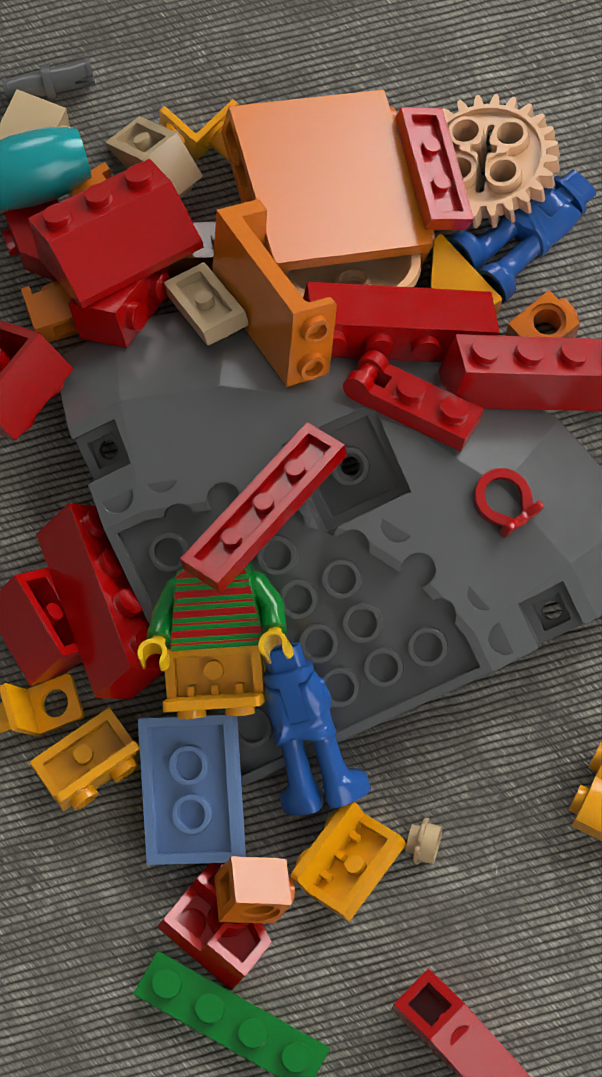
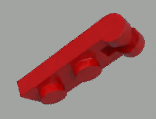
(412, 401)

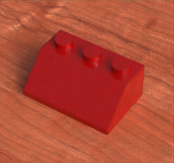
(114, 233)

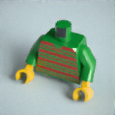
(202, 618)

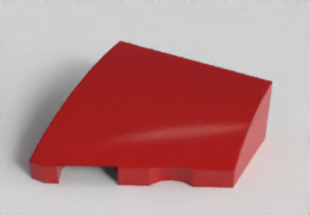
(220, 947)

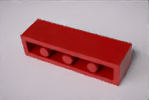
(403, 320)
(525, 372)
(98, 602)

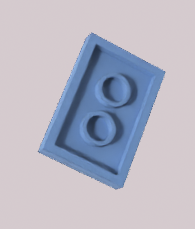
(191, 789)

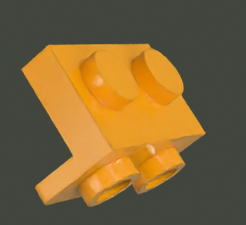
(214, 680)
(87, 760)
(347, 860)

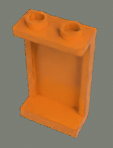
(285, 327)

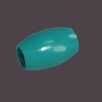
(41, 166)

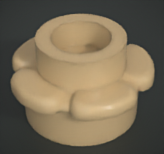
(424, 842)

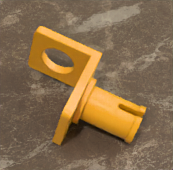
(205, 139)
(25, 712)

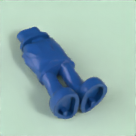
(536, 231)
(298, 712)

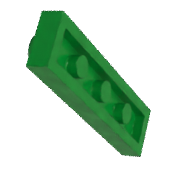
(229, 1020)

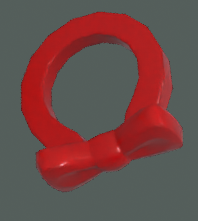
(507, 523)

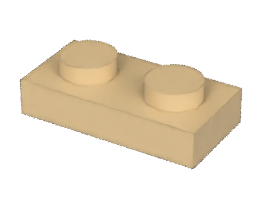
(206, 303)

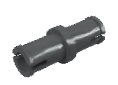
(51, 80)

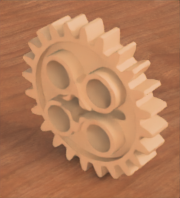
(526, 164)

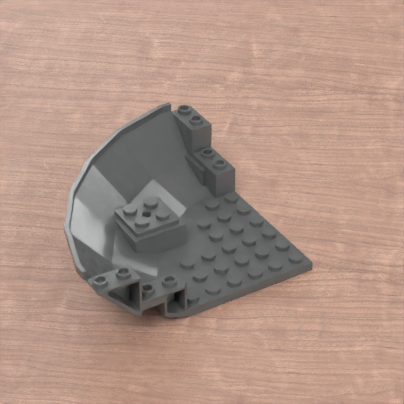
(378, 569)

